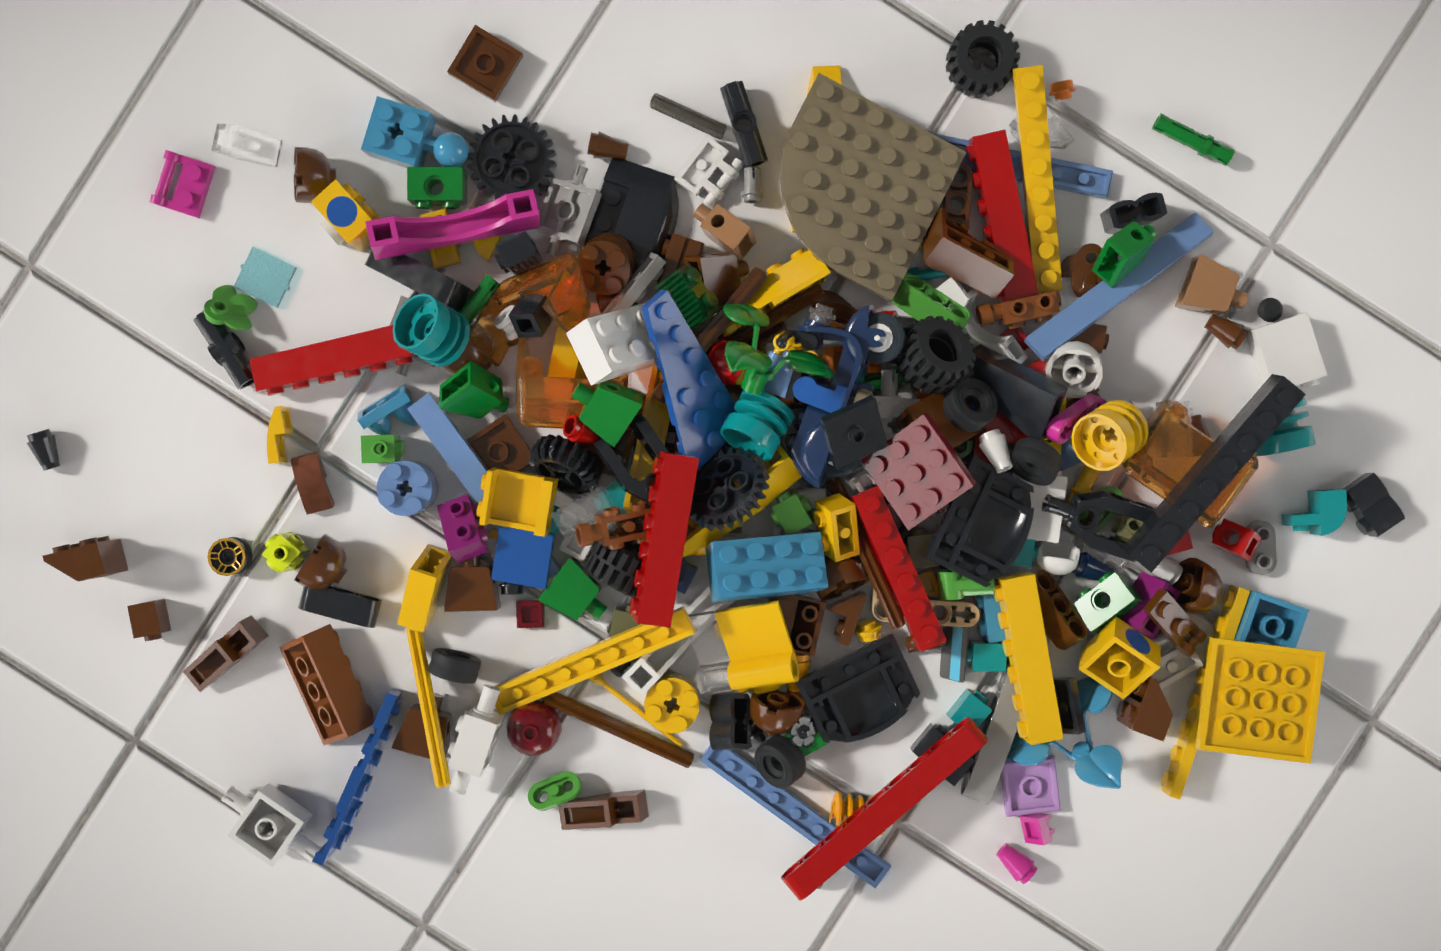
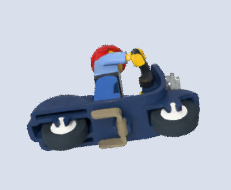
(865, 339)

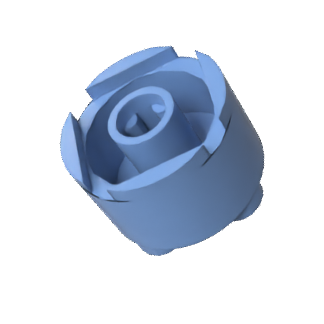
(394, 496)

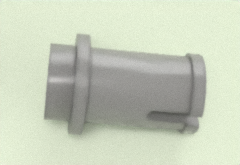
(752, 185)

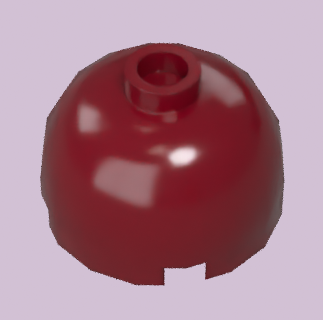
(534, 728)

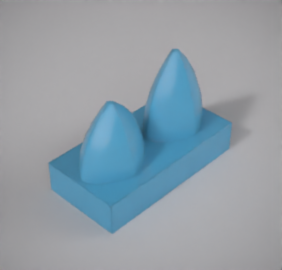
(376, 414)

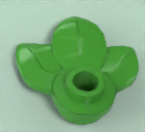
(230, 308)

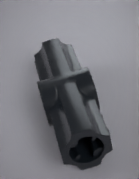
(739, 108)
(226, 350)

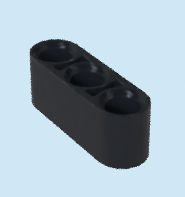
(341, 605)

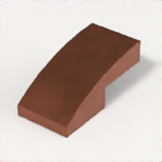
(311, 482)

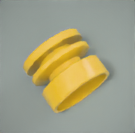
(1109, 435)

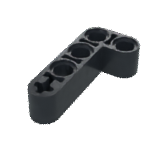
(422, 279)

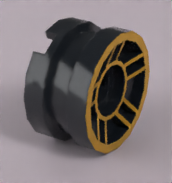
(219, 560)

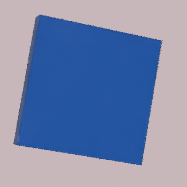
(522, 557)

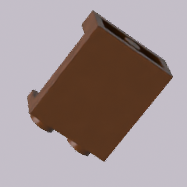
(934, 406)

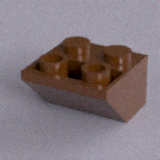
(89, 558)
(803, 620)
(1146, 710)

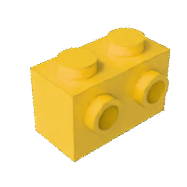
(838, 526)

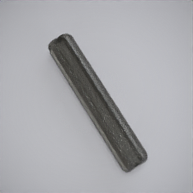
(688, 116)

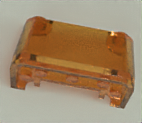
(1172, 451)

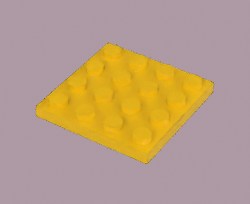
(1260, 700)

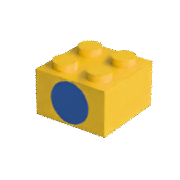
(346, 213)
(1120, 658)

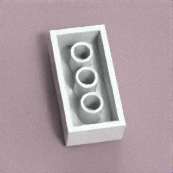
(613, 344)

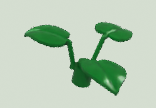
(743, 356)

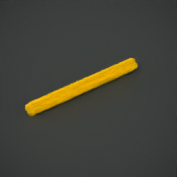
(428, 709)

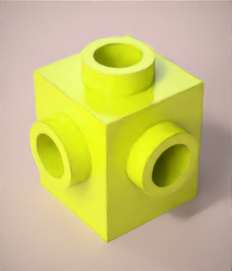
(293, 548)

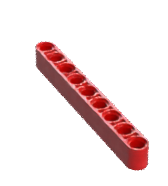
(884, 808)

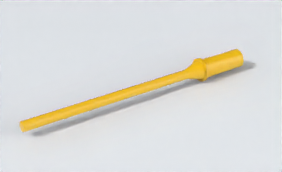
(599, 680)

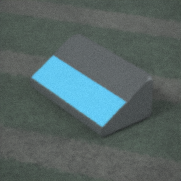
(954, 654)

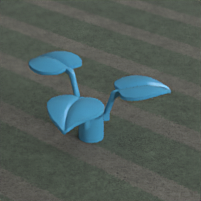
(1096, 765)

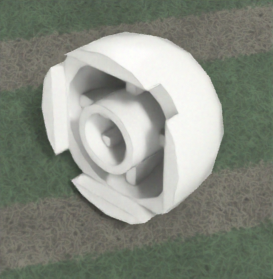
(1076, 367)

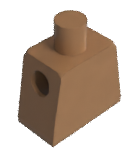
(732, 236)
(1210, 288)

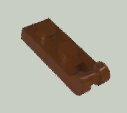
(1174, 622)

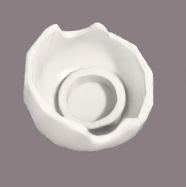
(1058, 557)

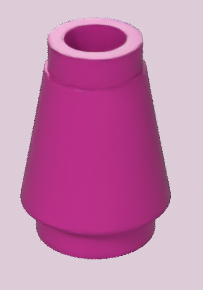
(1018, 864)

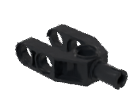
(651, 444)
(1096, 503)

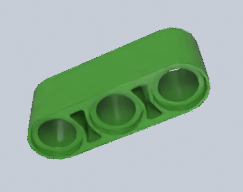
(924, 300)

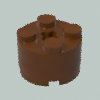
(619, 258)

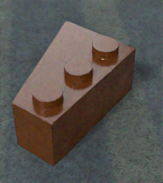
(964, 257)

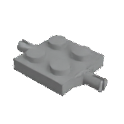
(568, 211)

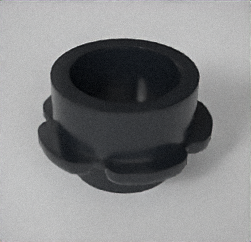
(510, 588)

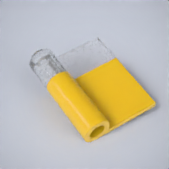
(743, 648)

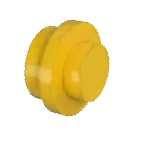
(868, 630)

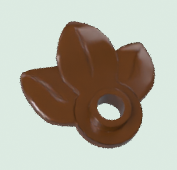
(1080, 270)

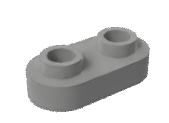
(1265, 548)

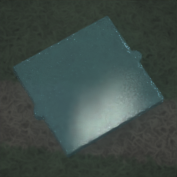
(265, 277)

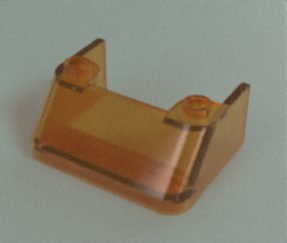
(565, 302)
(547, 400)

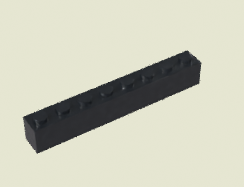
(1213, 471)

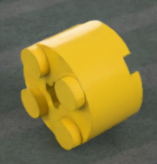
(676, 718)

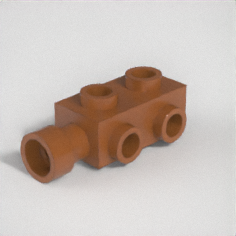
(1017, 311)
(622, 529)

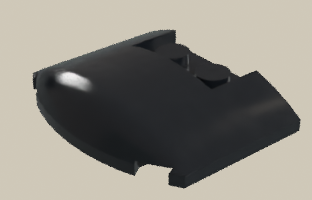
(638, 206)
(984, 525)
(859, 692)

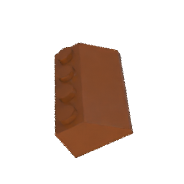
(327, 685)

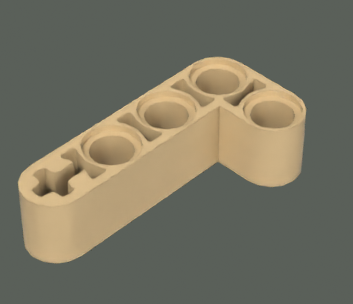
(945, 620)

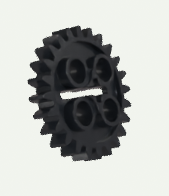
(488, 152)
(728, 489)

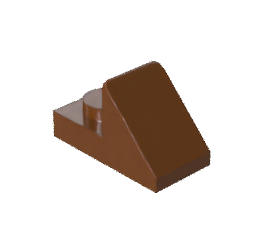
(851, 609)

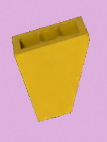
(424, 588)

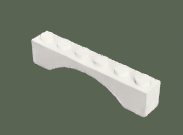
(652, 666)

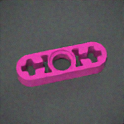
(1062, 425)

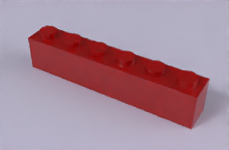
(1002, 209)
(328, 359)
(664, 539)
(898, 569)

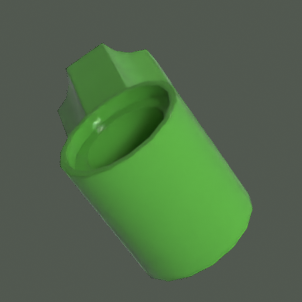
(955, 587)

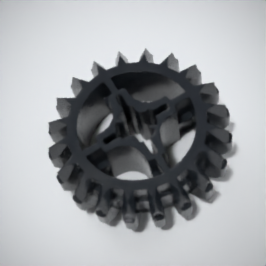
(568, 462)

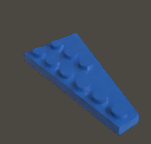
(691, 385)
(360, 778)

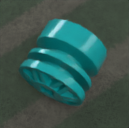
(431, 330)
(757, 424)
(1289, 435)

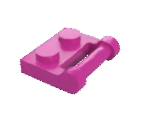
(191, 186)

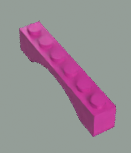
(407, 235)

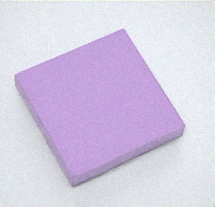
(1030, 788)

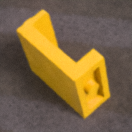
(517, 500)

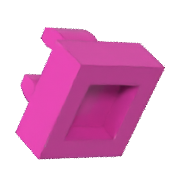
(1036, 828)

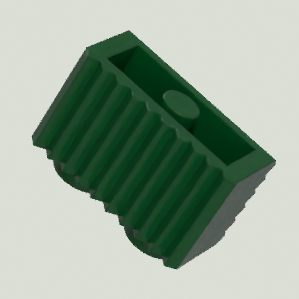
(690, 295)

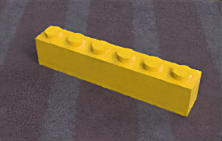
(1028, 658)

